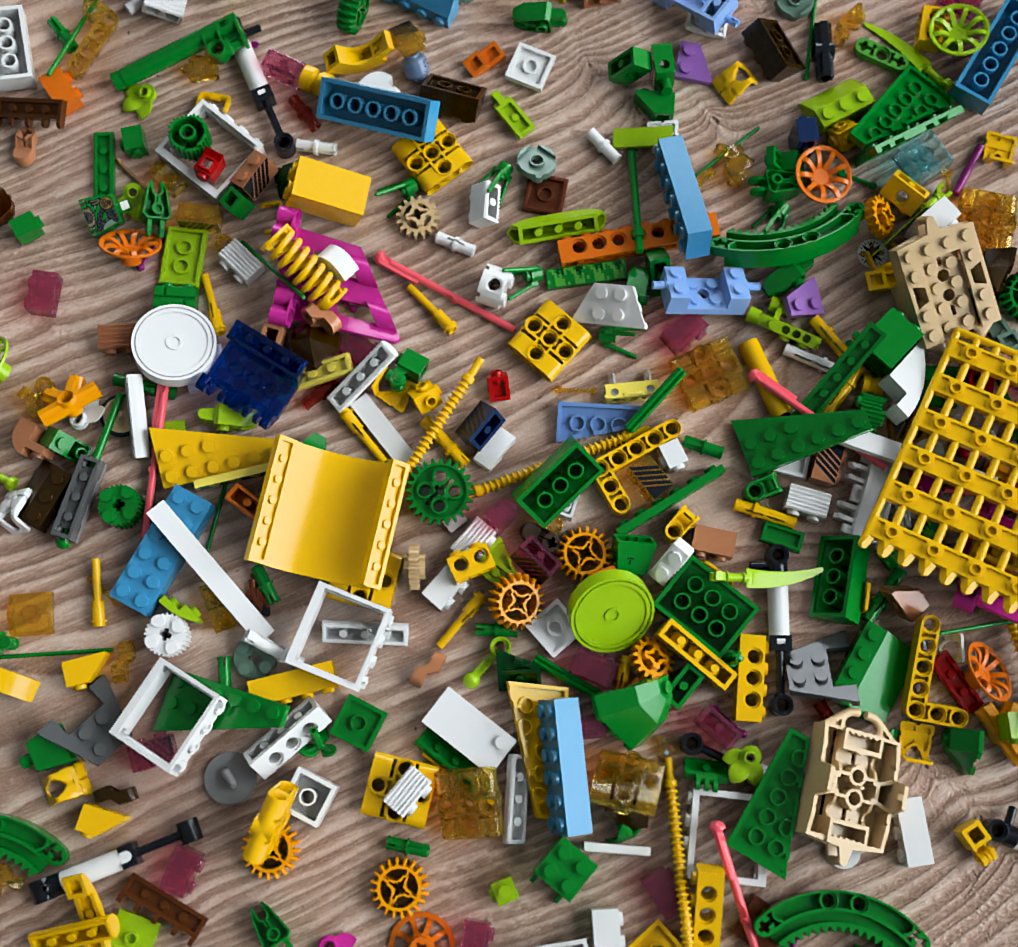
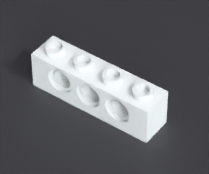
(282, 743)

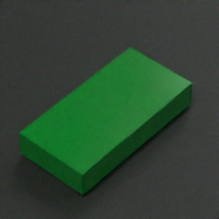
(777, 534)

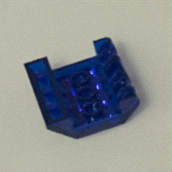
(254, 375)

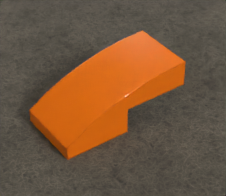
(483, 61)

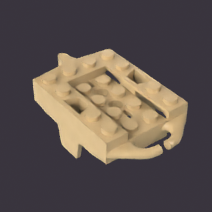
(917, 268)
(873, 791)

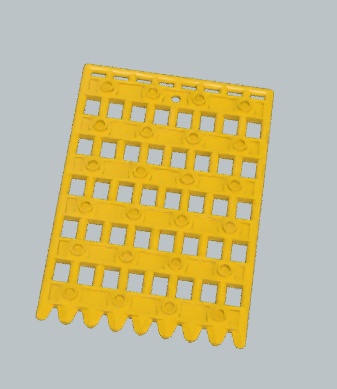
(943, 469)

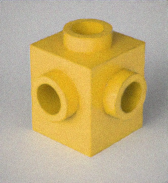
(838, 135)
(425, 396)

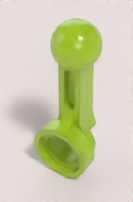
(472, 679)

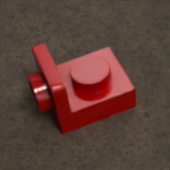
(498, 385)

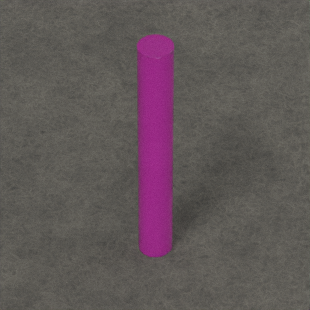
(967, 170)

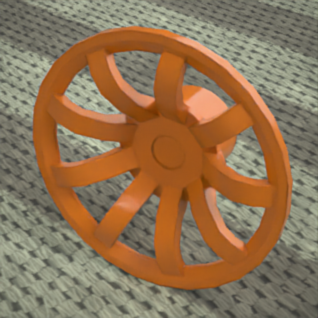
(821, 177)
(130, 253)
(980, 675)
(422, 939)

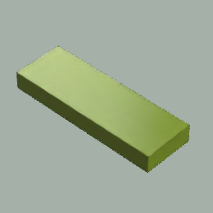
(639, 137)

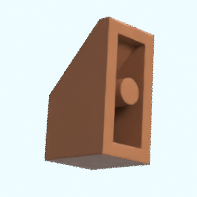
(905, 600)

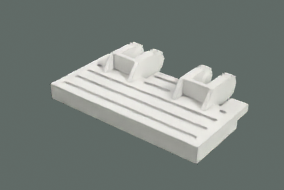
(864, 494)

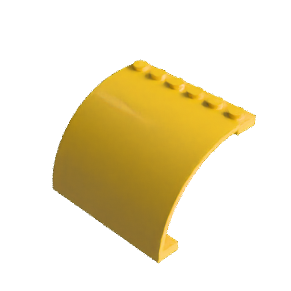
(327, 514)

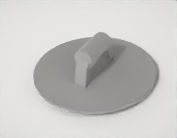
(230, 778)

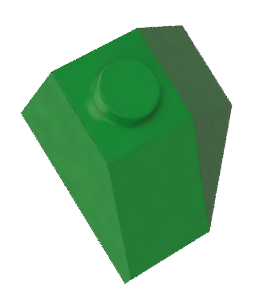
(963, 748)

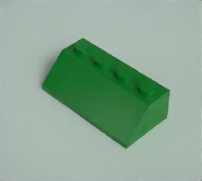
(557, 482)
(840, 587)

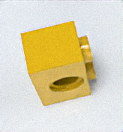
(915, 193)

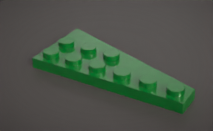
(786, 439)
(771, 814)

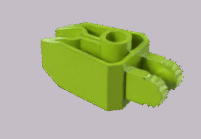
(226, 419)

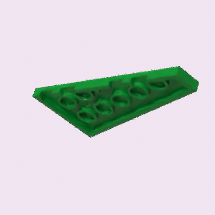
(903, 104)
(906, 134)
(243, 710)

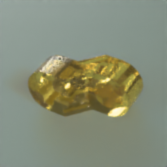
(32, 402)
(127, 655)

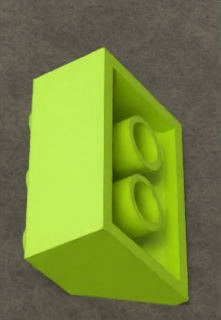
(838, 103)

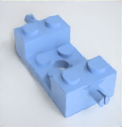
(710, 13)
(723, 295)

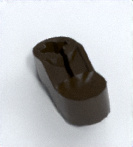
(548, 538)
(111, 793)

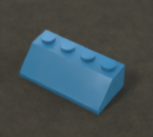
(439, 11)

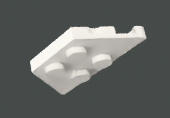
(611, 306)

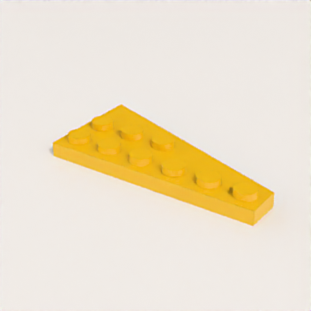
(197, 455)
(524, 702)

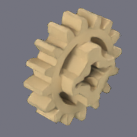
(426, 214)
(414, 567)

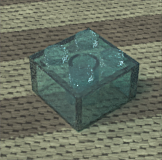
(923, 158)

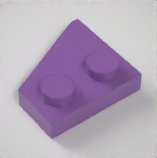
(692, 65)
(804, 301)

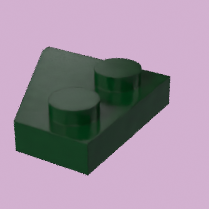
(516, 670)

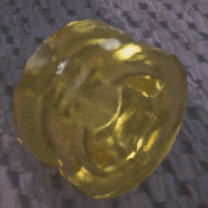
(219, 238)
(37, 385)
(558, 520)

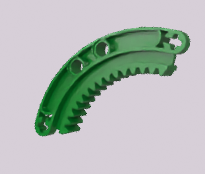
(791, 245)
(26, 845)
(805, 914)

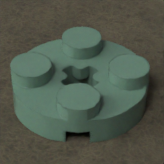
(792, 10)
(532, 171)
(247, 667)

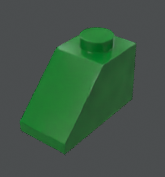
(655, 262)

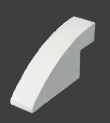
(905, 384)

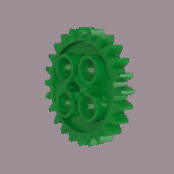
(453, 505)

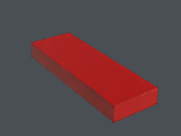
(955, 683)

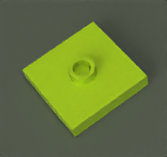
(135, 930)

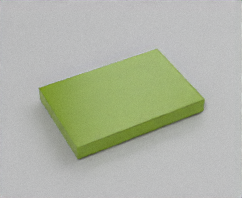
(183, 256)

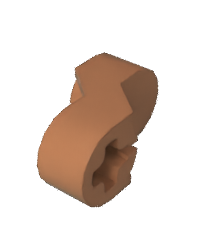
(25, 146)
(321, 318)
(422, 672)

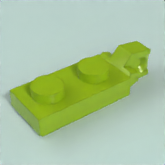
(512, 115)

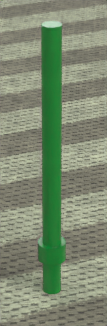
(638, 231)

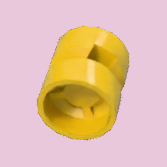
(311, 79)

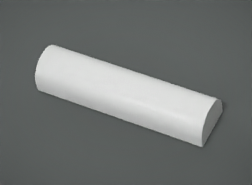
(362, 376)
(137, 416)
(363, 632)
(515, 801)

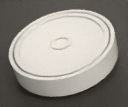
(174, 345)

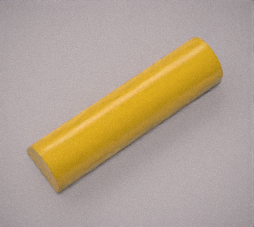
(755, 359)
(77, 933)

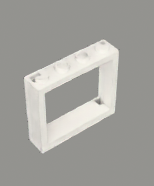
(203, 109)
(307, 624)
(142, 700)
(691, 821)

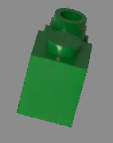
(409, 366)

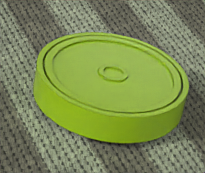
(610, 610)

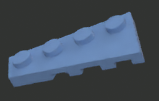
(591, 419)

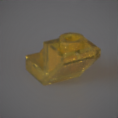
(849, 22)
(161, 171)
(217, 612)

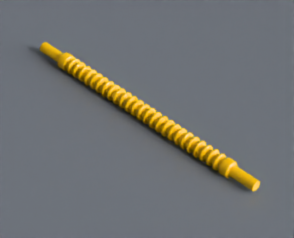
(467, 379)
(625, 437)
(670, 784)

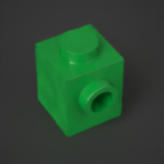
(134, 142)
(237, 203)
(27, 227)

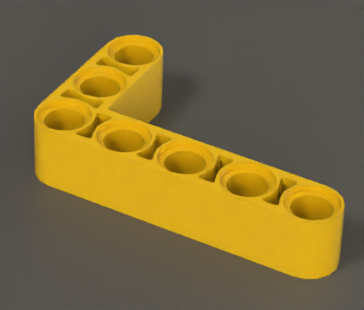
(629, 458)
(924, 678)

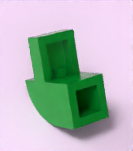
(782, 161)

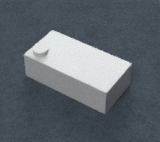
(15, 50)
(468, 730)

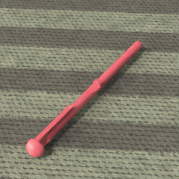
(415, 278)
(790, 399)
(157, 422)
(716, 828)

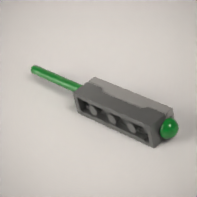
(83, 487)

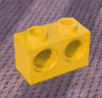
(922, 41)
(473, 568)

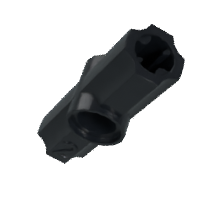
(823, 51)

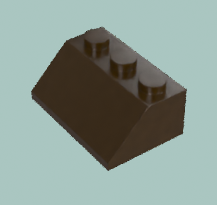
(772, 50)
(456, 97)
(49, 489)

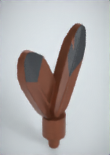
(256, 596)

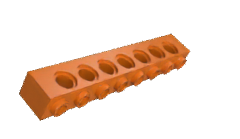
(610, 251)

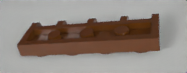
(33, 109)
(163, 906)

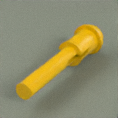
(214, 313)
(438, 315)
(350, 419)
(97, 604)
(468, 611)
(624, 667)

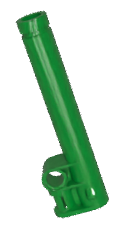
(221, 34)

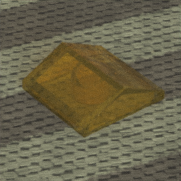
(31, 614)

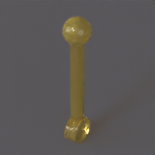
(947, 174)
(558, 389)
(116, 603)

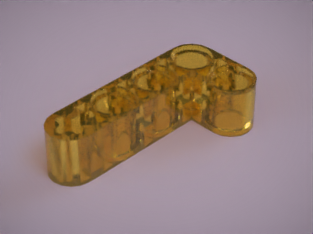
(89, 43)

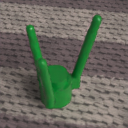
(502, 173)
(406, 187)
(778, 212)
(530, 274)
(608, 335)

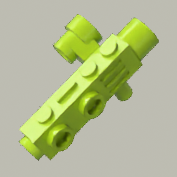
(784, 329)

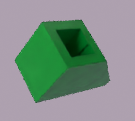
(655, 105)
(64, 444)

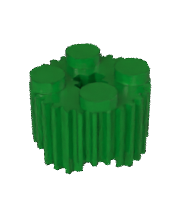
(189, 137)
(873, 407)
(109, 505)

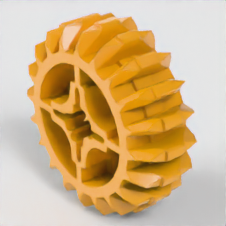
(575, 551)
(505, 587)
(279, 855)
(408, 891)

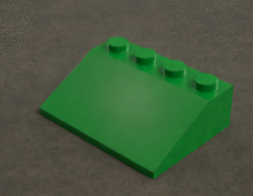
(705, 608)
(878, 667)

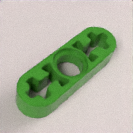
(865, 55)

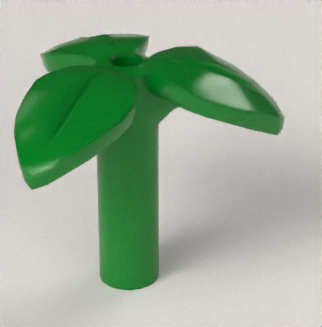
(319, 740)
(624, 833)

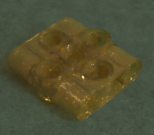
(1002, 211)
(728, 381)
(627, 783)
(455, 818)

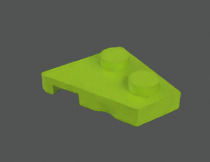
(502, 560)

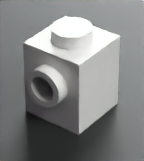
(672, 456)

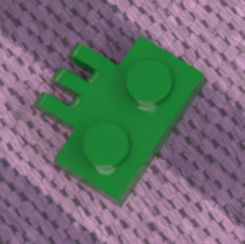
(705, 772)

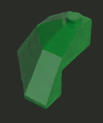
(635, 710)

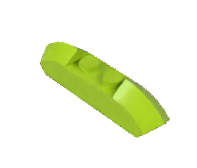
(557, 226)

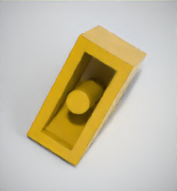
(84, 670)
(98, 820)

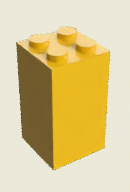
(326, 191)

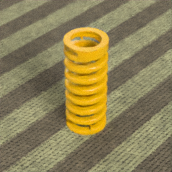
(283, 236)

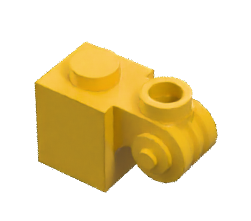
(974, 838)

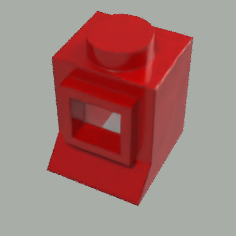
(209, 166)

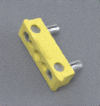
(629, 391)

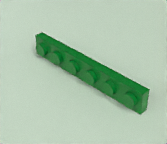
(843, 368)
(676, 495)

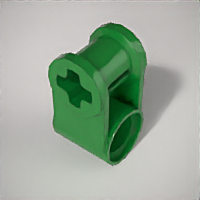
(765, 487)

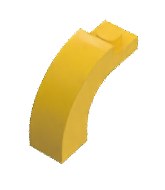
(359, 59)
(18, 685)

